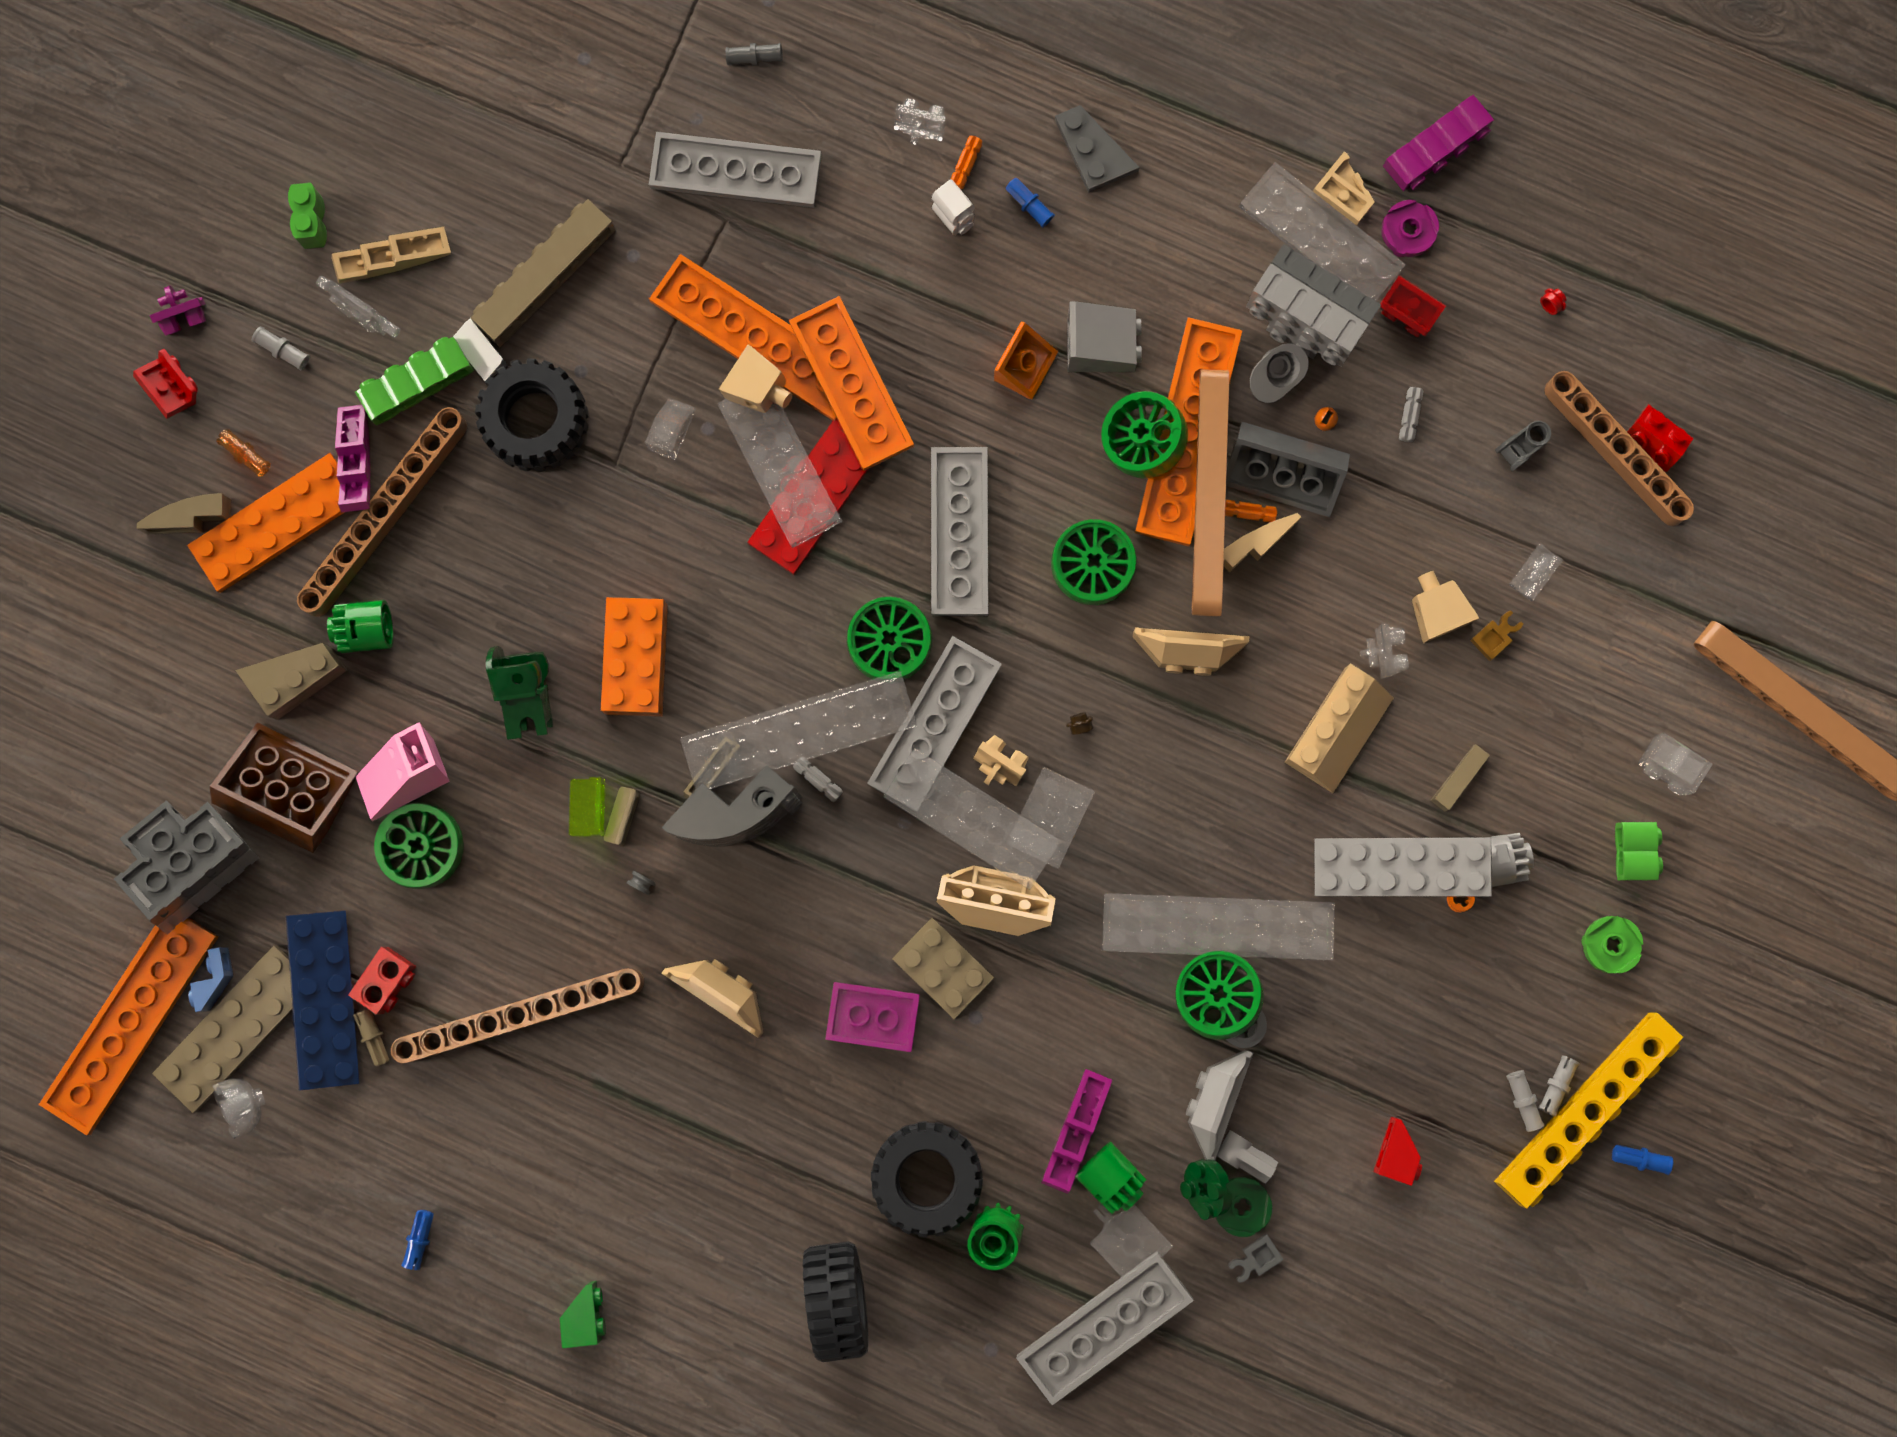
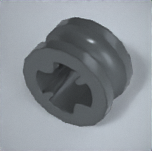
(641, 882)

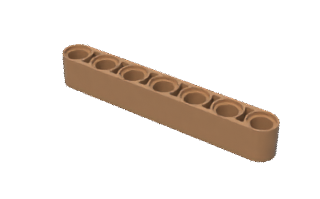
(1632, 453)

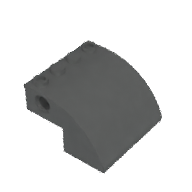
(713, 823)

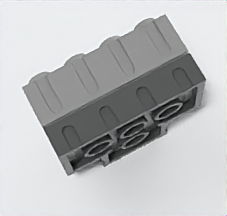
(1311, 307)
(181, 862)

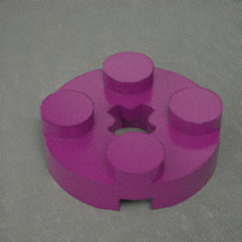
(1416, 214)

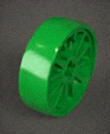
(1174, 445)
(1115, 536)
(907, 669)
(384, 838)
(1202, 1027)

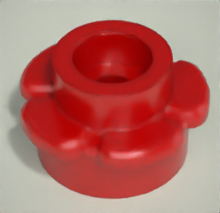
(1553, 301)

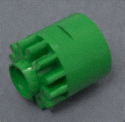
(361, 626)
(1112, 1179)
(995, 1237)

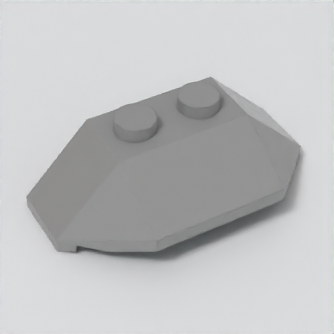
(1216, 1101)

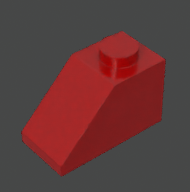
(1398, 1155)

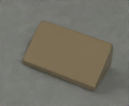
(622, 816)

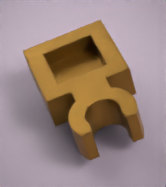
(1494, 638)

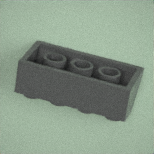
(1286, 469)

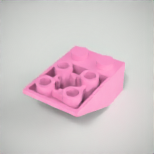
(401, 772)

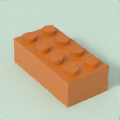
(634, 656)

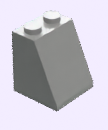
(1102, 338)

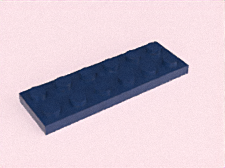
(321, 1000)

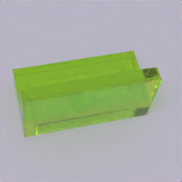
(587, 807)

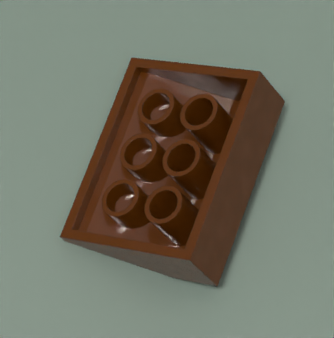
(283, 787)

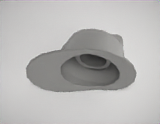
(1278, 372)

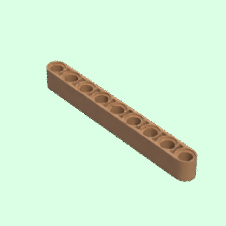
(1210, 493)
(381, 526)
(1799, 707)
(505, 1022)

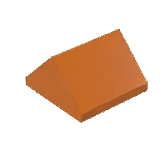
(1025, 362)

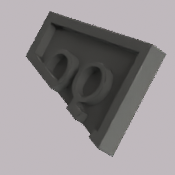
(1093, 150)

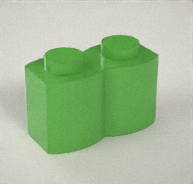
(307, 215)
(1638, 851)

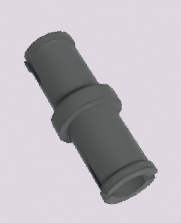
(754, 54)

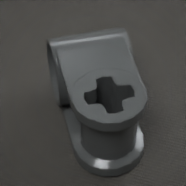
(1521, 447)

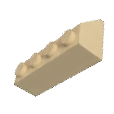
(1340, 728)

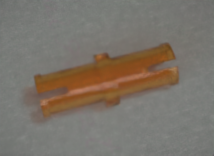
(243, 453)

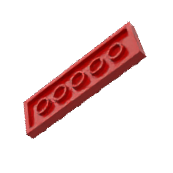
(840, 475)

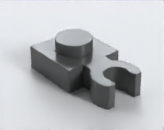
(1259, 1256)

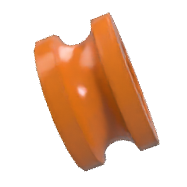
(1458, 907)

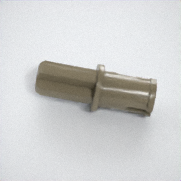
(371, 1035)

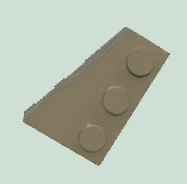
(291, 678)

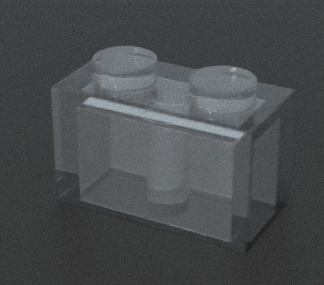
(1674, 764)

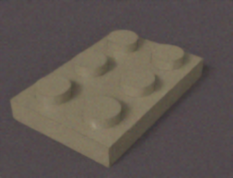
(943, 968)

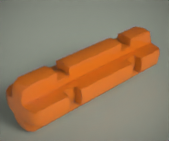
(966, 161)
(1250, 511)

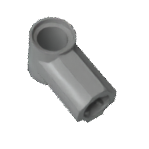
(1243, 1155)

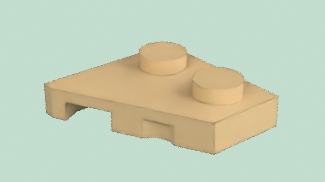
(1345, 190)

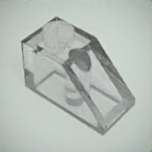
(669, 428)

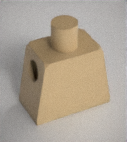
(755, 383)
(1441, 608)

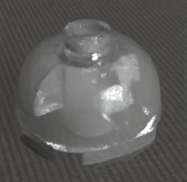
(239, 1105)

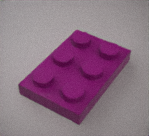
(872, 1017)

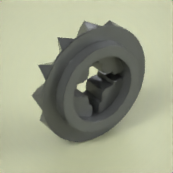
(1254, 1034)

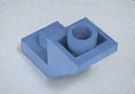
(206, 992)

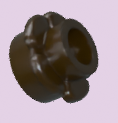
(1080, 723)

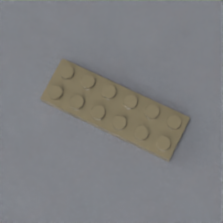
(229, 1032)

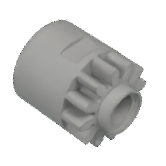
(1510, 859)

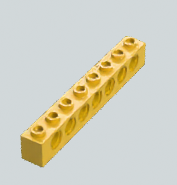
(1665, 1043)

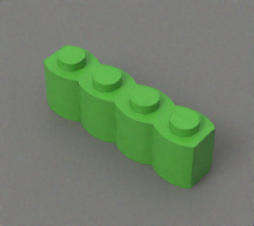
(415, 380)

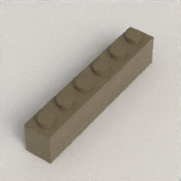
(543, 272)

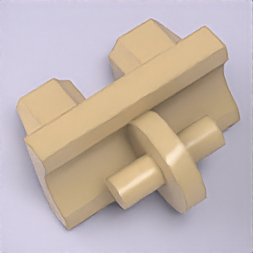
(998, 765)

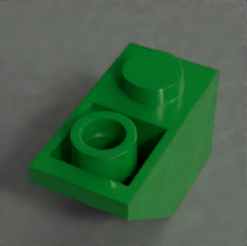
(581, 1321)

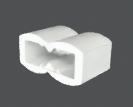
(953, 208)

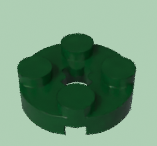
(1207, 1200)
(1253, 1219)

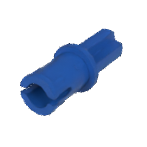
(1029, 202)
(1642, 1159)
(417, 1240)

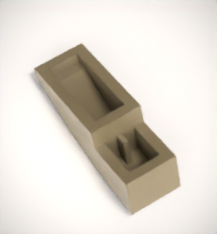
(187, 515)

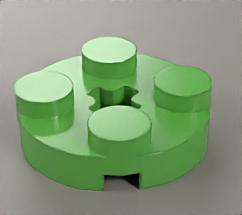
(1607, 960)

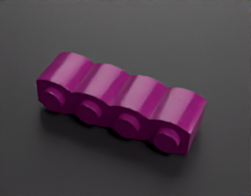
(1438, 143)

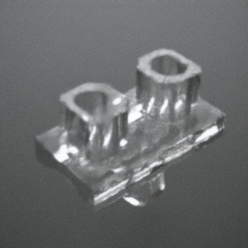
(918, 122)
(1535, 572)
(1385, 639)

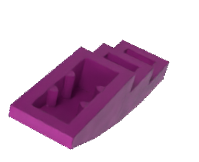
(353, 458)
(1076, 1131)

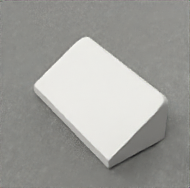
(479, 350)

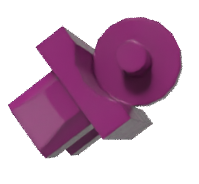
(167, 318)

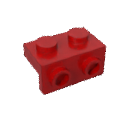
(1411, 307)
(167, 384)
(1659, 437)

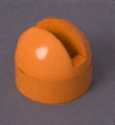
(1331, 422)

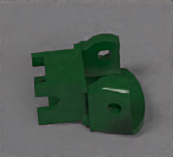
(518, 690)

